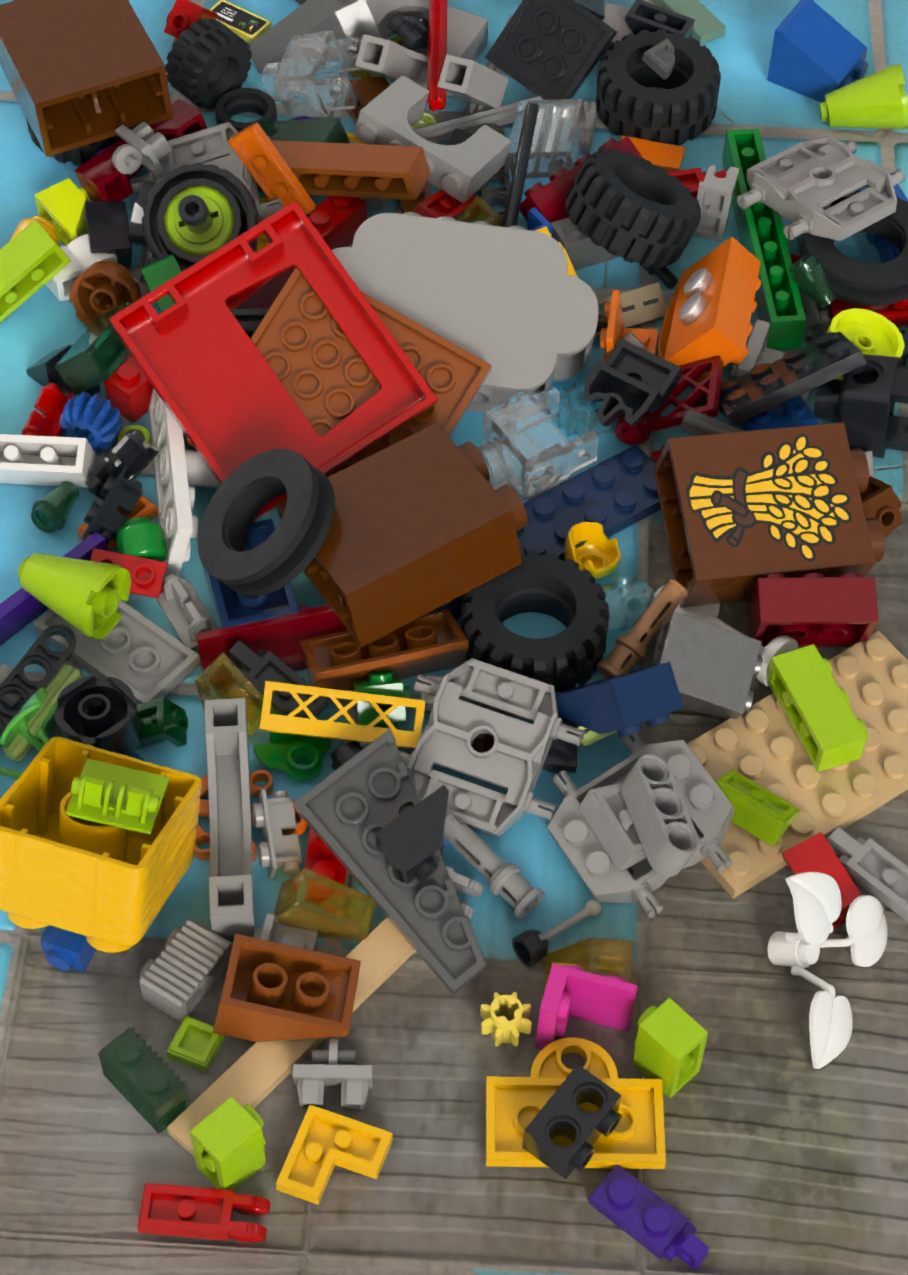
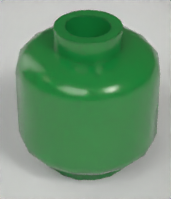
(142, 539)

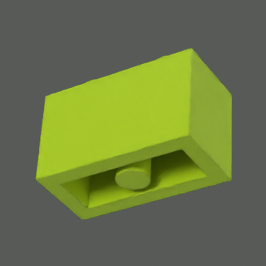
(669, 1046)
(229, 1145)

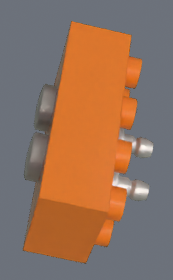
(712, 308)

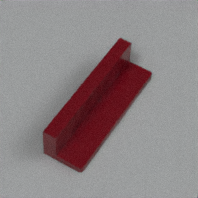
(277, 634)

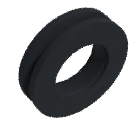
(860, 281)
(293, 542)

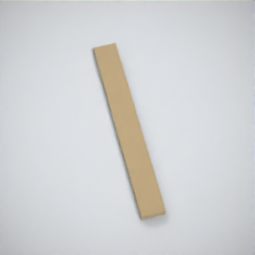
(272, 1061)

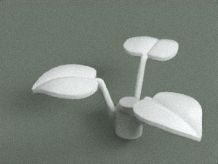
(815, 909)

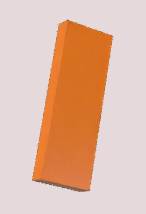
(269, 167)

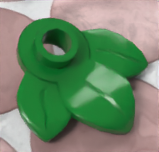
(289, 750)

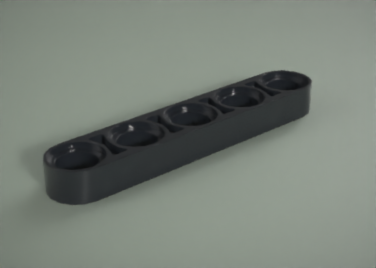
(41, 655)

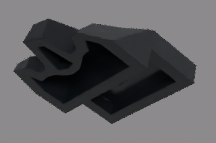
(630, 384)

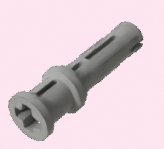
(502, 876)

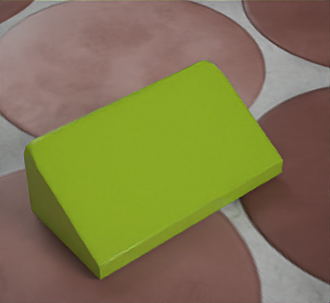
(757, 808)

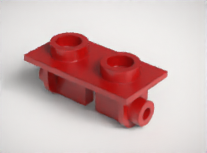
(51, 405)
(145, 574)

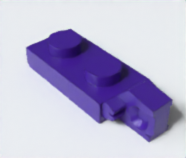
(648, 1218)

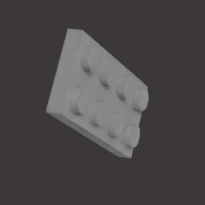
(133, 652)

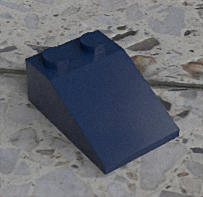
(238, 609)
(623, 701)

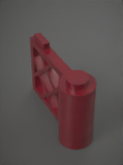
(709, 387)

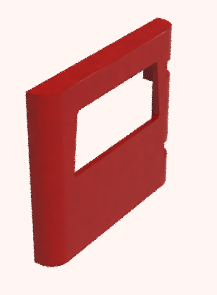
(221, 382)

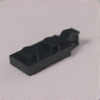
(267, 667)

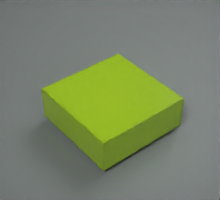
(195, 1044)

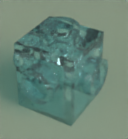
(627, 600)

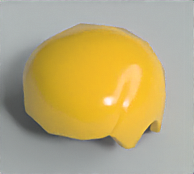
(598, 554)

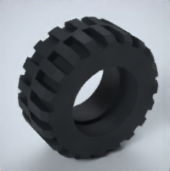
(656, 114)
(633, 208)
(544, 587)

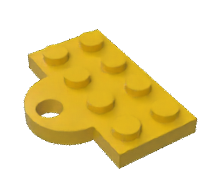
(515, 1101)

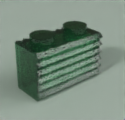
(144, 1079)

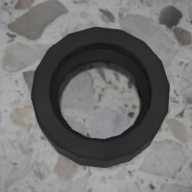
(243, 101)

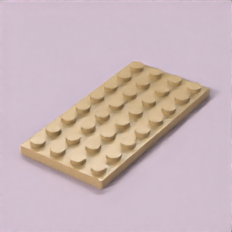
(770, 754)

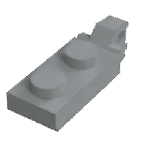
(873, 869)

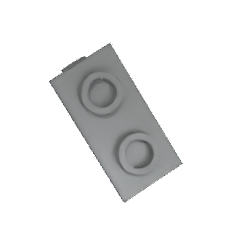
(184, 610)
(277, 849)

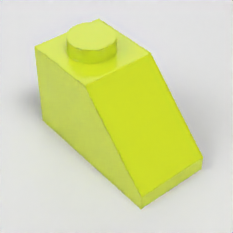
(65, 209)

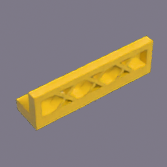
(337, 730)

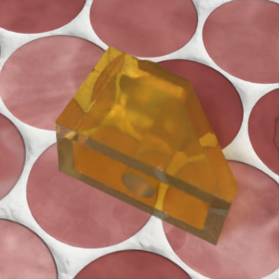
(323, 906)
(595, 956)

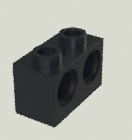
(565, 1118)

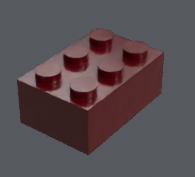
(813, 609)

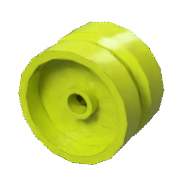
(869, 332)

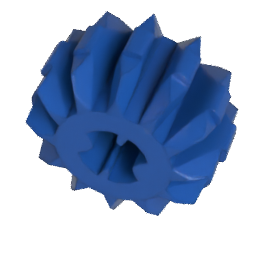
(91, 419)

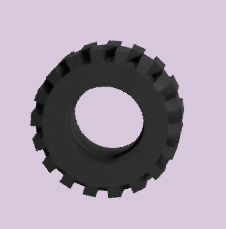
(208, 62)

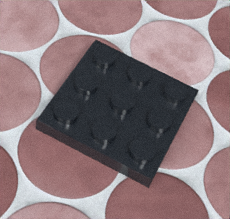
(551, 46)

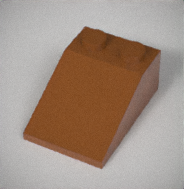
(285, 992)

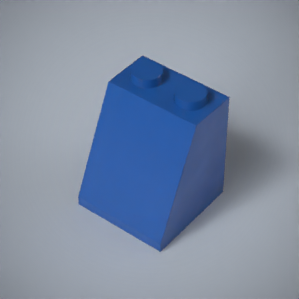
(815, 53)

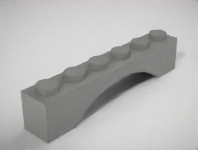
(229, 818)

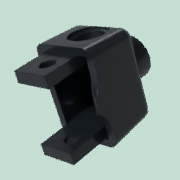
(866, 405)

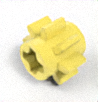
(505, 1019)

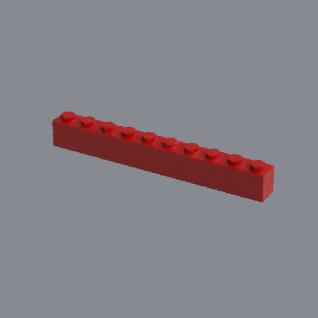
(335, 221)

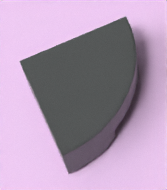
(661, 58)

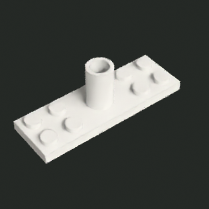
(174, 474)

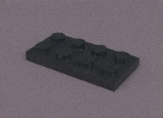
(788, 377)

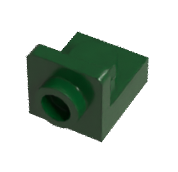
(162, 721)

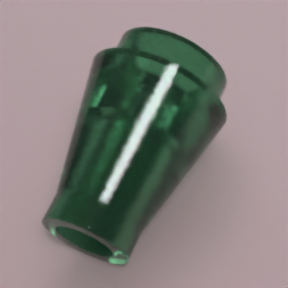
(813, 280)
(54, 508)

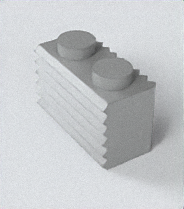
(185, 969)

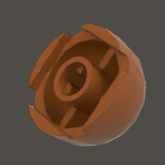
(102, 289)

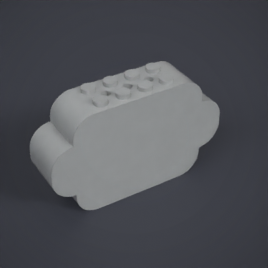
(483, 290)

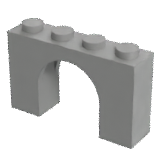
(465, 32)
(459, 77)
(453, 168)

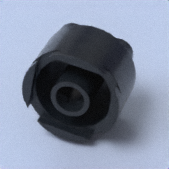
(99, 715)

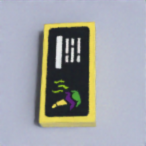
(240, 21)

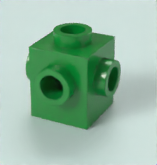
(381, 684)

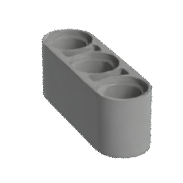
(659, 815)

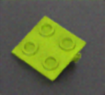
(117, 796)

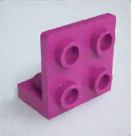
(583, 997)

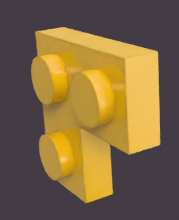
(329, 1141)

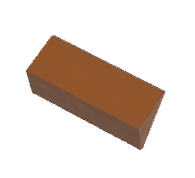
(417, 648)

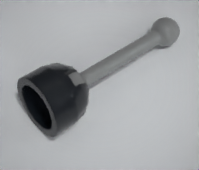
(533, 945)

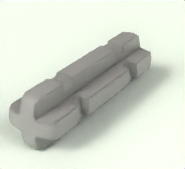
(591, 115)

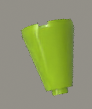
(869, 102)
(77, 590)

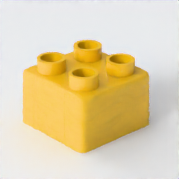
(84, 871)

